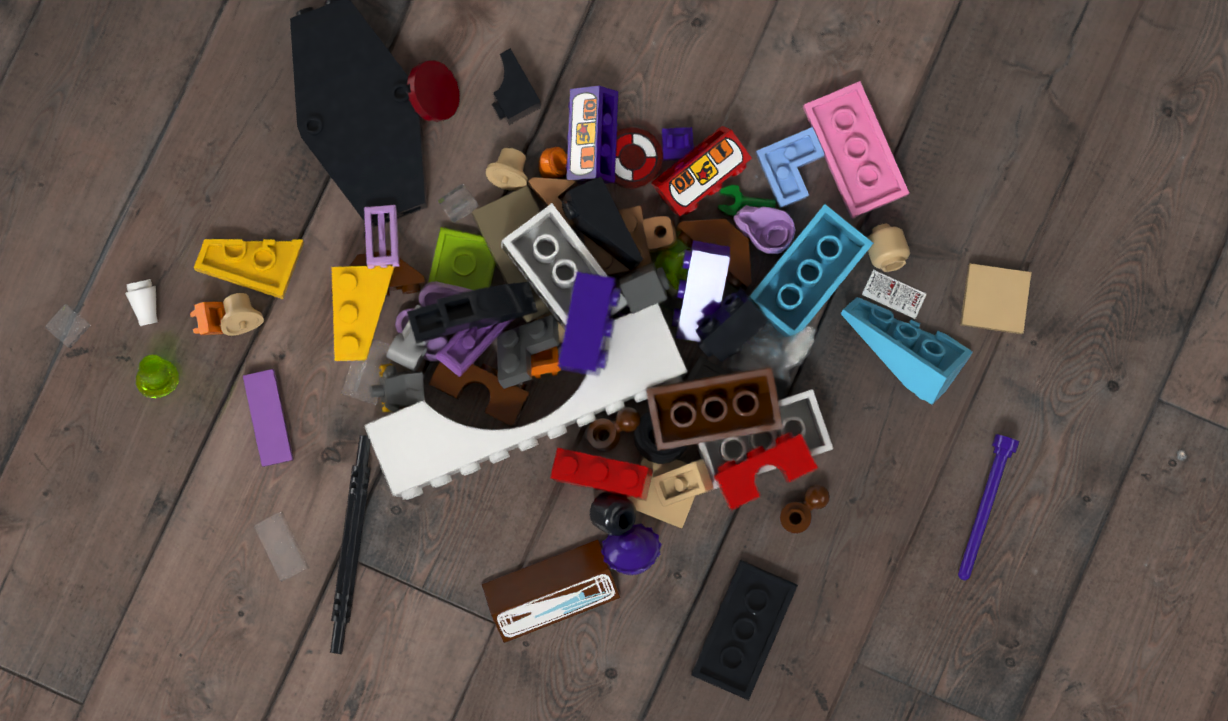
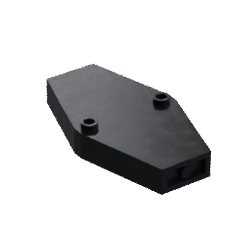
(357, 110)

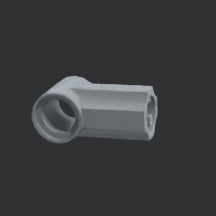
(405, 350)

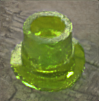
(672, 265)
(156, 377)

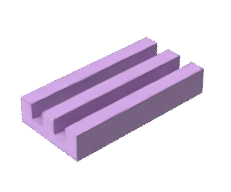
(383, 261)

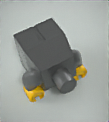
(398, 388)

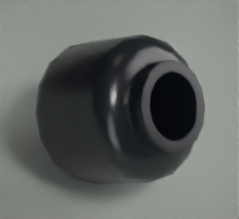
(612, 513)

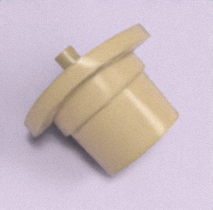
(508, 170)
(239, 315)

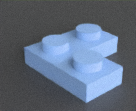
(781, 165)

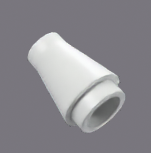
(143, 301)

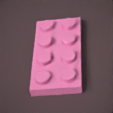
(856, 150)

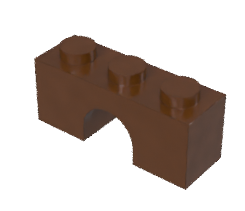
(503, 404)

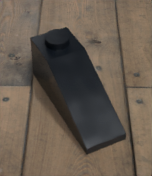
(599, 219)

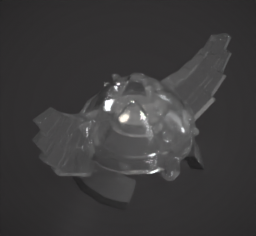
(772, 350)

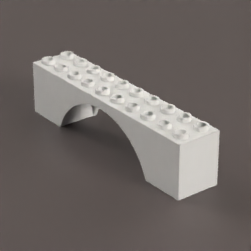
(426, 448)

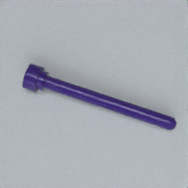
(1003, 449)

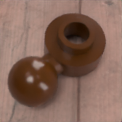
(626, 420)
(815, 498)

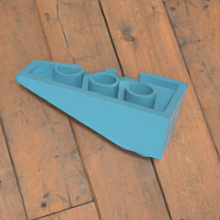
(916, 357)

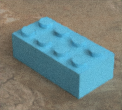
(810, 271)

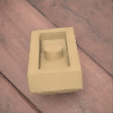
(683, 483)

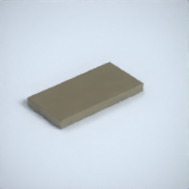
(500, 220)

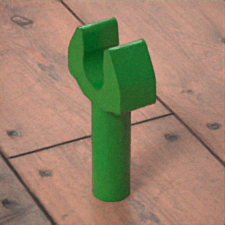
(741, 201)

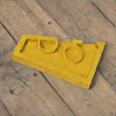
(251, 264)
(357, 306)

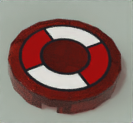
(637, 158)

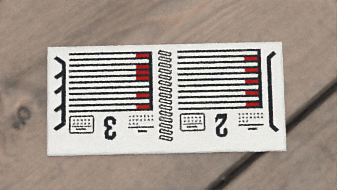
(894, 294)

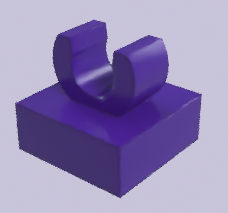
(676, 143)

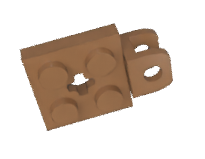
(645, 236)

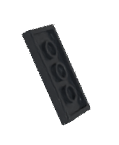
(744, 630)

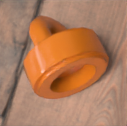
(553, 163)

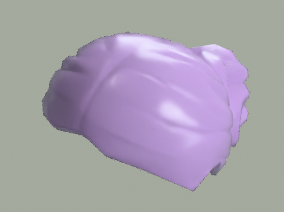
(766, 227)

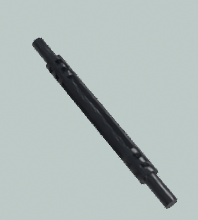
(350, 544)

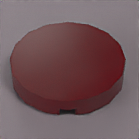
(433, 91)

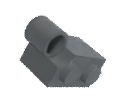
(644, 287)

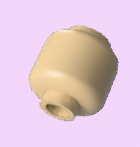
(888, 248)

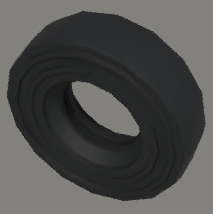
(648, 448)

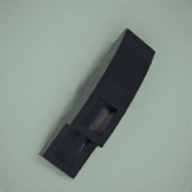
(472, 309)

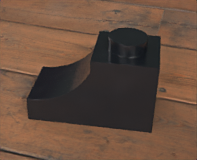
(516, 95)

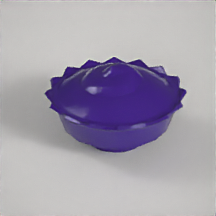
(632, 551)

